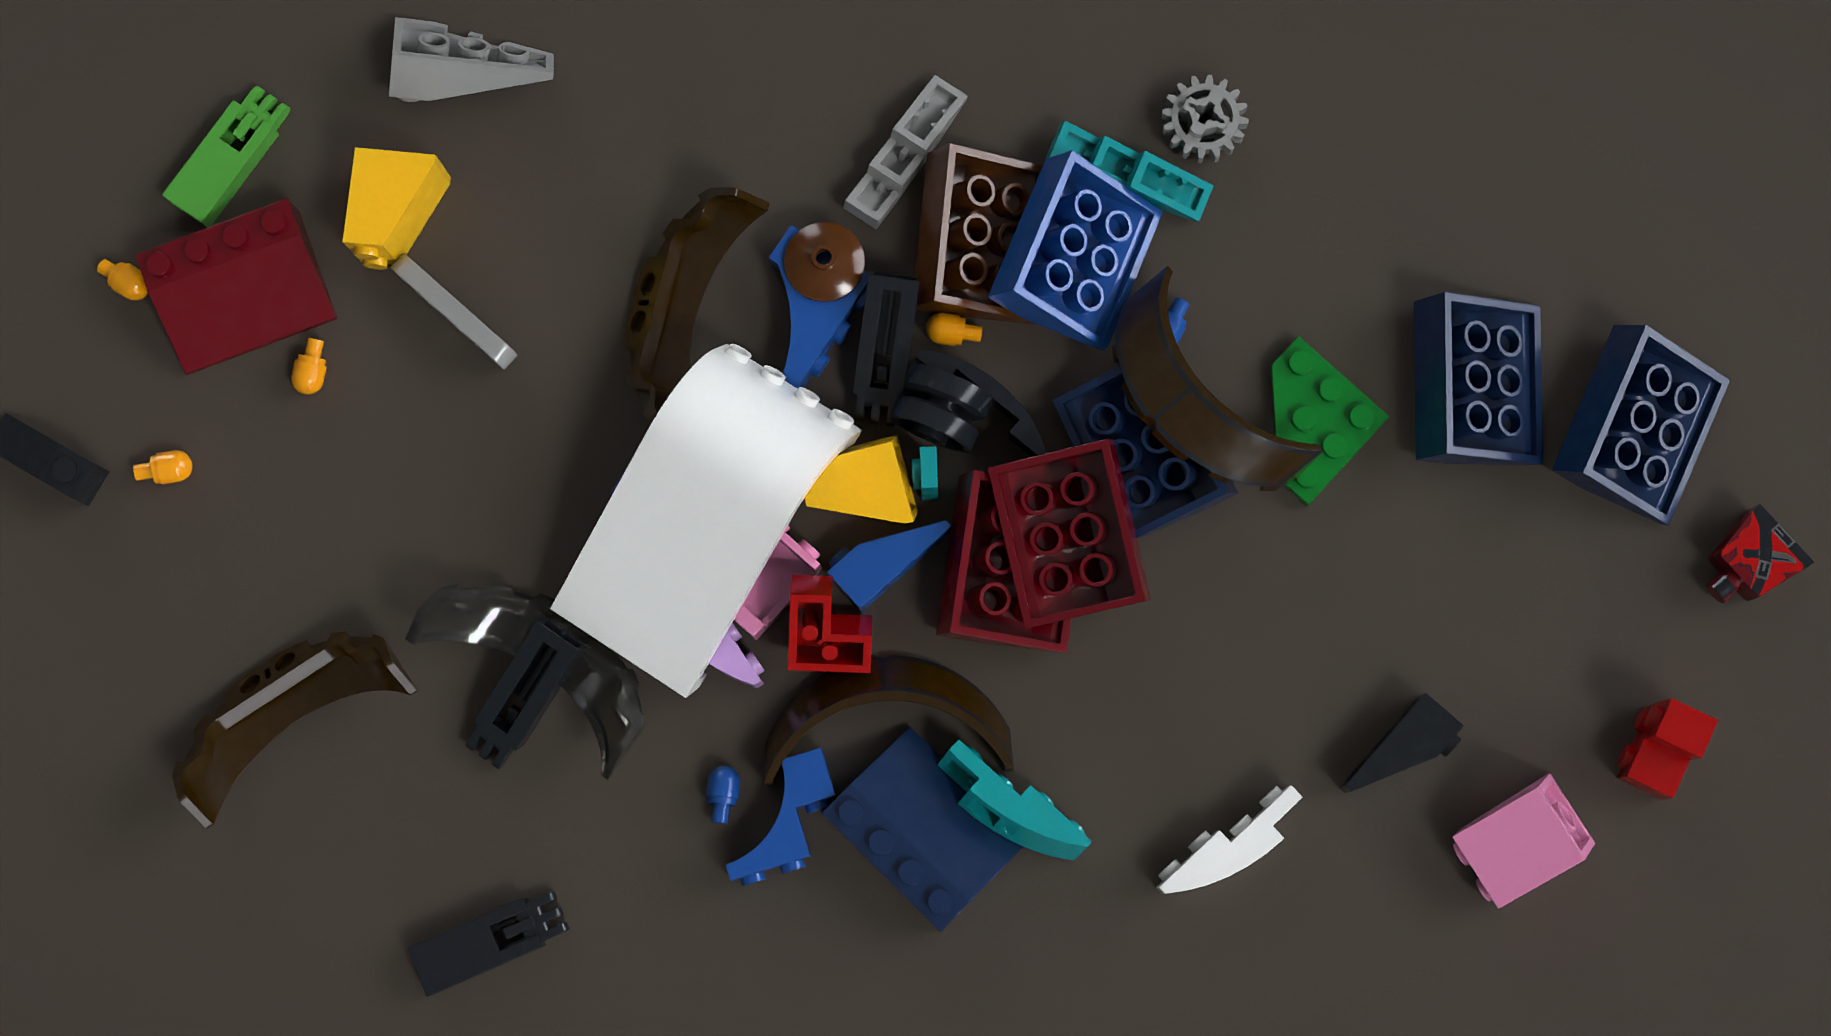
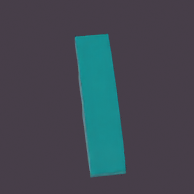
(1142, 172)

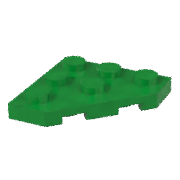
(1320, 408)

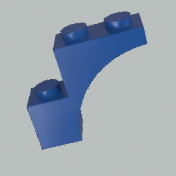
(805, 785)

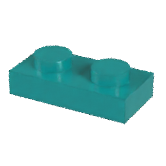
(925, 473)

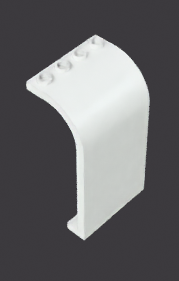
(700, 514)

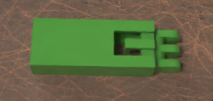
(218, 169)

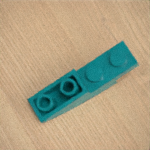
(1022, 819)

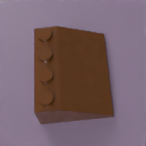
(966, 228)

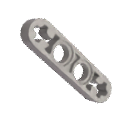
(454, 311)

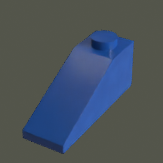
(878, 564)

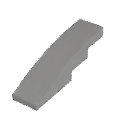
(905, 151)

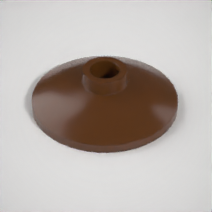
(830, 280)

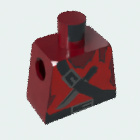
(1755, 557)

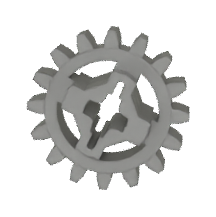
(1217, 127)

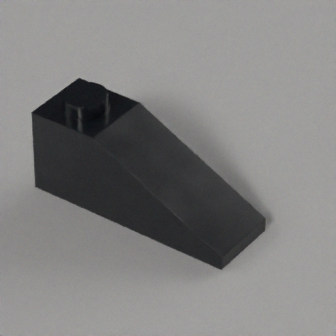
(50, 460)
(1414, 739)

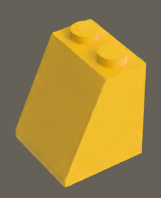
(390, 202)
(867, 483)

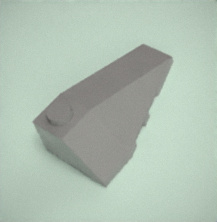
(443, 65)

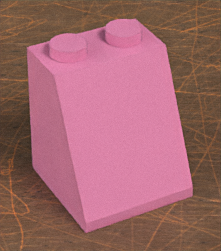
(1523, 842)

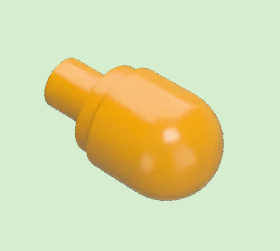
(124, 279)
(951, 329)
(309, 369)
(165, 467)

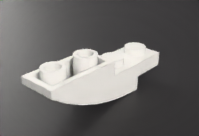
(1219, 858)

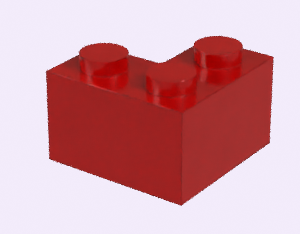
(825, 639)
(1663, 746)

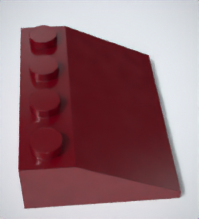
(237, 286)
(1069, 533)
(978, 583)

